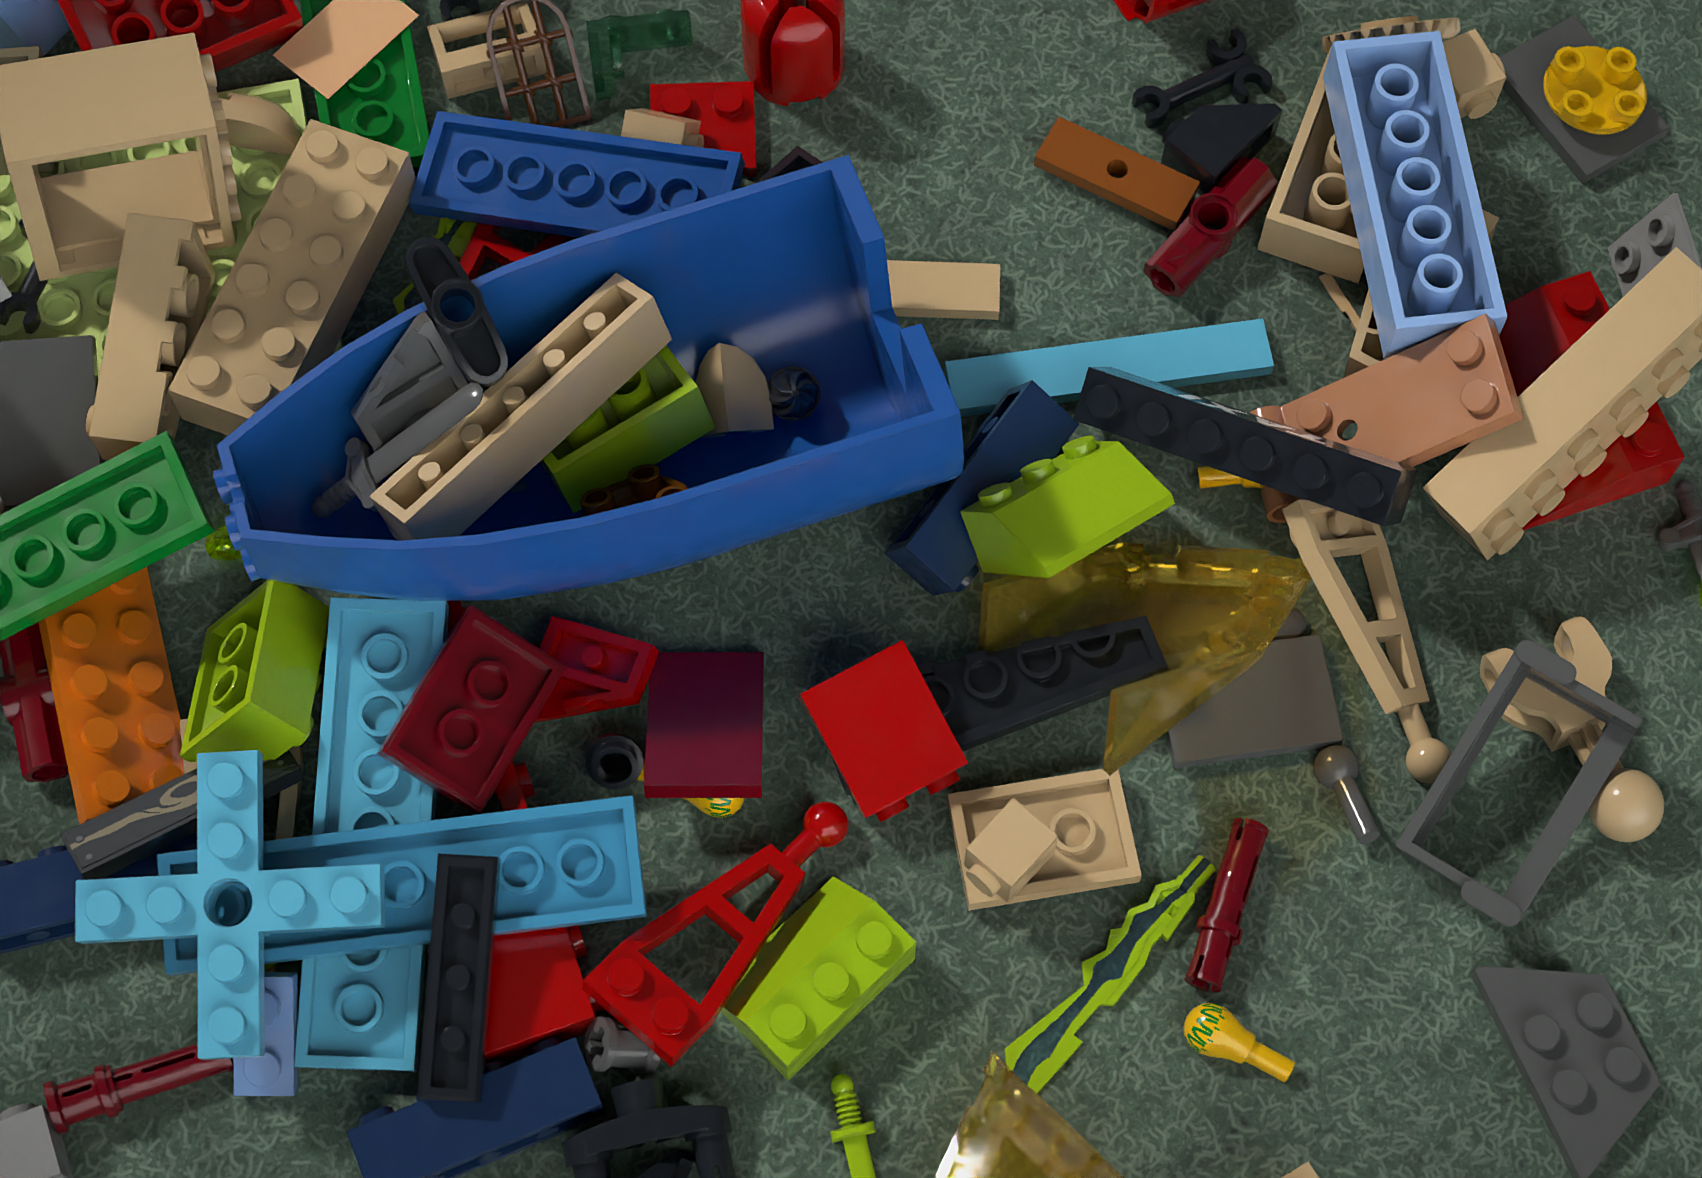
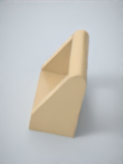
(470, 68)

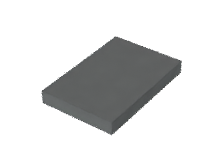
(1581, 151)
(44, 414)
(1266, 711)

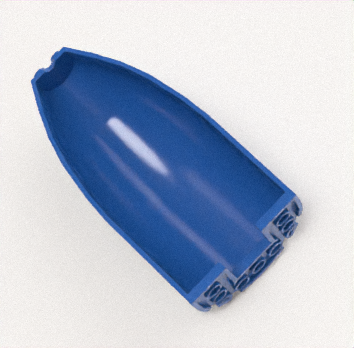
(770, 268)

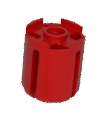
(793, 47)

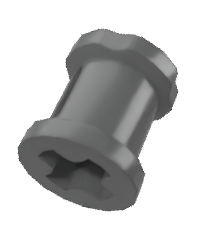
(616, 1046)

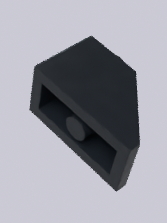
(1217, 138)

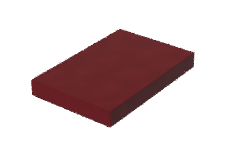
(472, 710)
(705, 725)

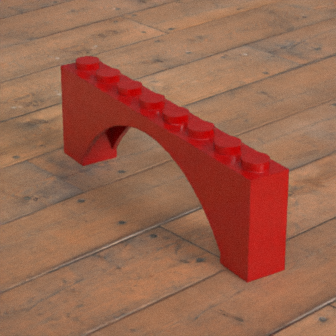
(535, 972)

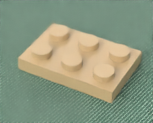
(1085, 812)

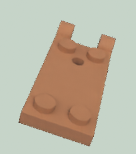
(1411, 402)

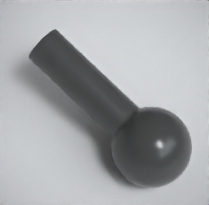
(1338, 769)

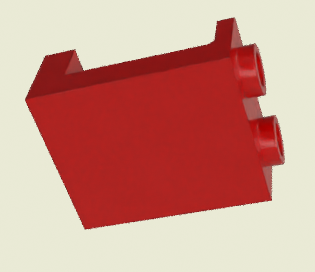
(884, 731)

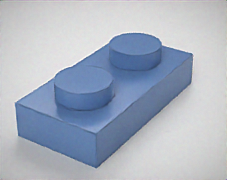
(276, 1071)

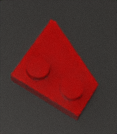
(722, 108)
(600, 671)

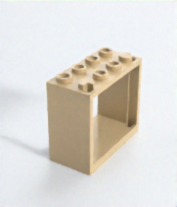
(107, 104)

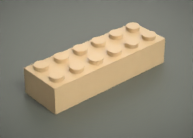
(295, 276)
(1577, 410)

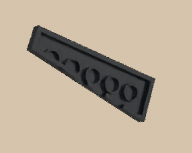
(1039, 679)

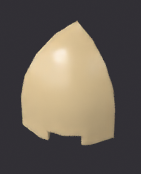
(260, 124)
(734, 391)

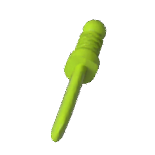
(853, 1131)

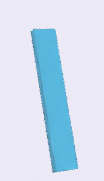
(1164, 357)

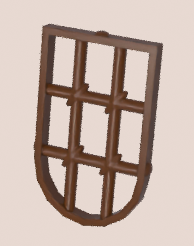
(552, 79)

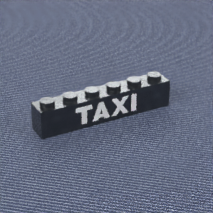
(1246, 445)

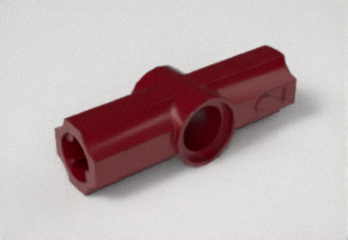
(1192, 245)
(31, 706)

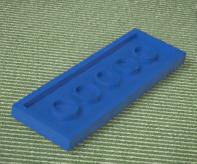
(560, 176)

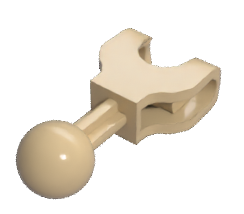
(1629, 800)

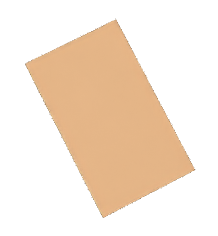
(343, 41)

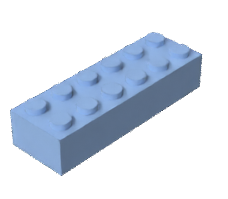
(1411, 188)

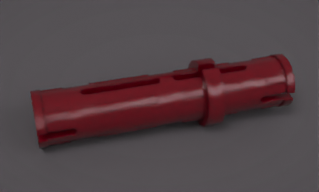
(1221, 922)

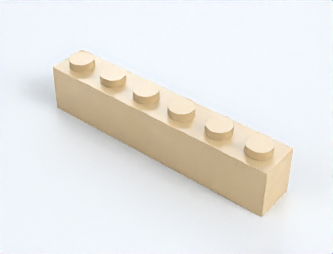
(524, 414)

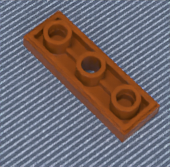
(1144, 184)

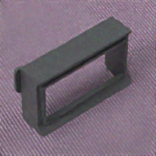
(1559, 677)

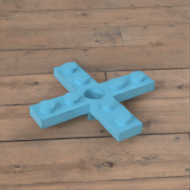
(184, 905)

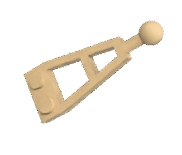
(1399, 687)

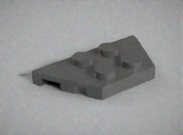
(409, 385)
(1572, 1055)

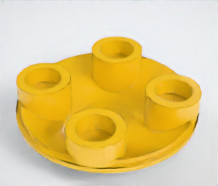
(1595, 88)

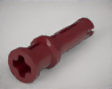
(110, 1088)

